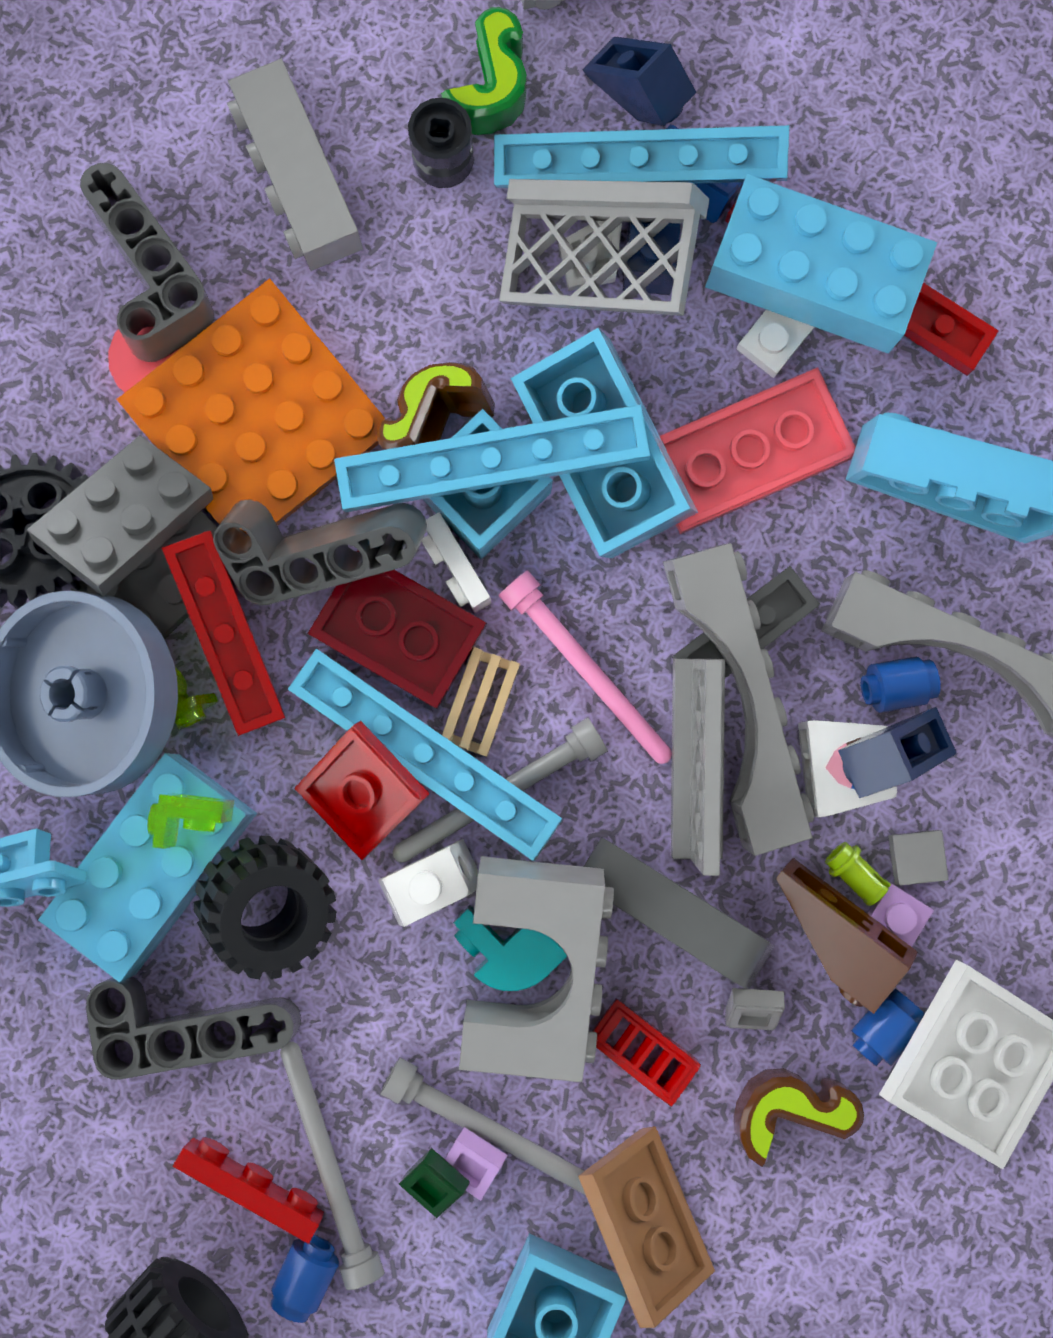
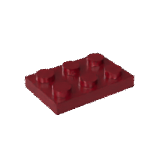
(399, 632)

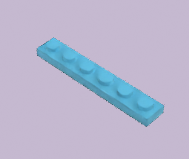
(645, 155)
(492, 458)
(428, 755)

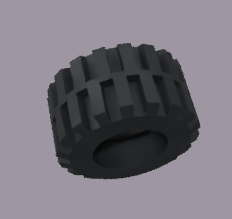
(288, 935)
(174, 1303)

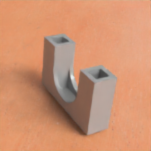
(554, 1034)

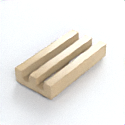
(494, 662)

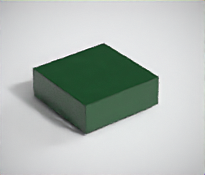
(434, 1183)

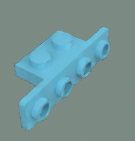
(27, 869)

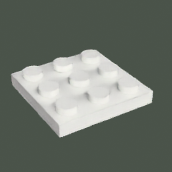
(975, 1065)

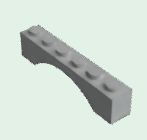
(878, 616)
(766, 795)

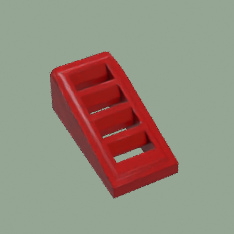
(681, 1076)

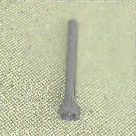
(580, 744)
(408, 1085)
(360, 1263)

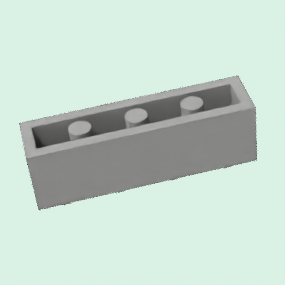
(295, 164)

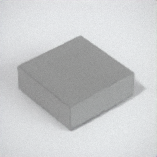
(918, 857)
(754, 1009)

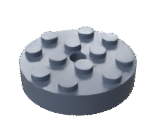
(83, 694)

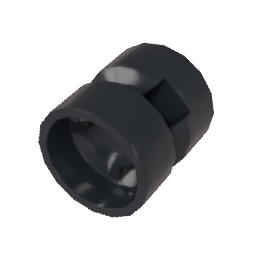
(441, 142)

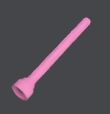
(526, 597)

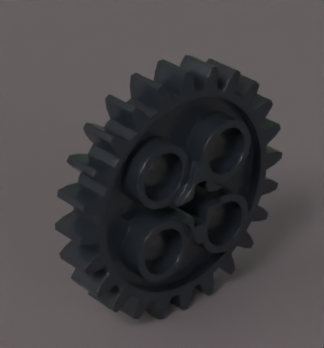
(24, 492)

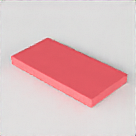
(758, 447)

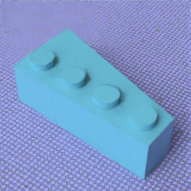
(956, 476)

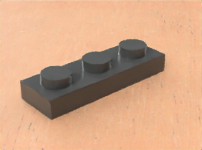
(779, 605)

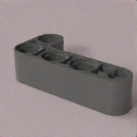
(144, 253)
(383, 536)
(681, 916)
(196, 1028)

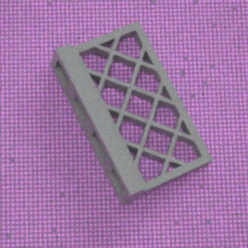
(614, 204)
(698, 762)

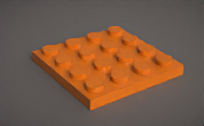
(256, 408)

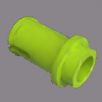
(857, 873)

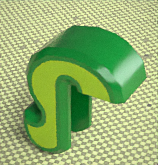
(504, 93)

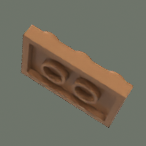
(647, 1226)

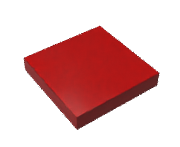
(361, 790)

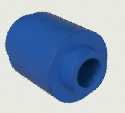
(900, 684)
(888, 1029)
(304, 1279)

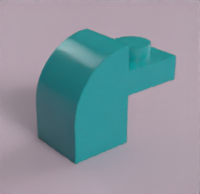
(509, 963)

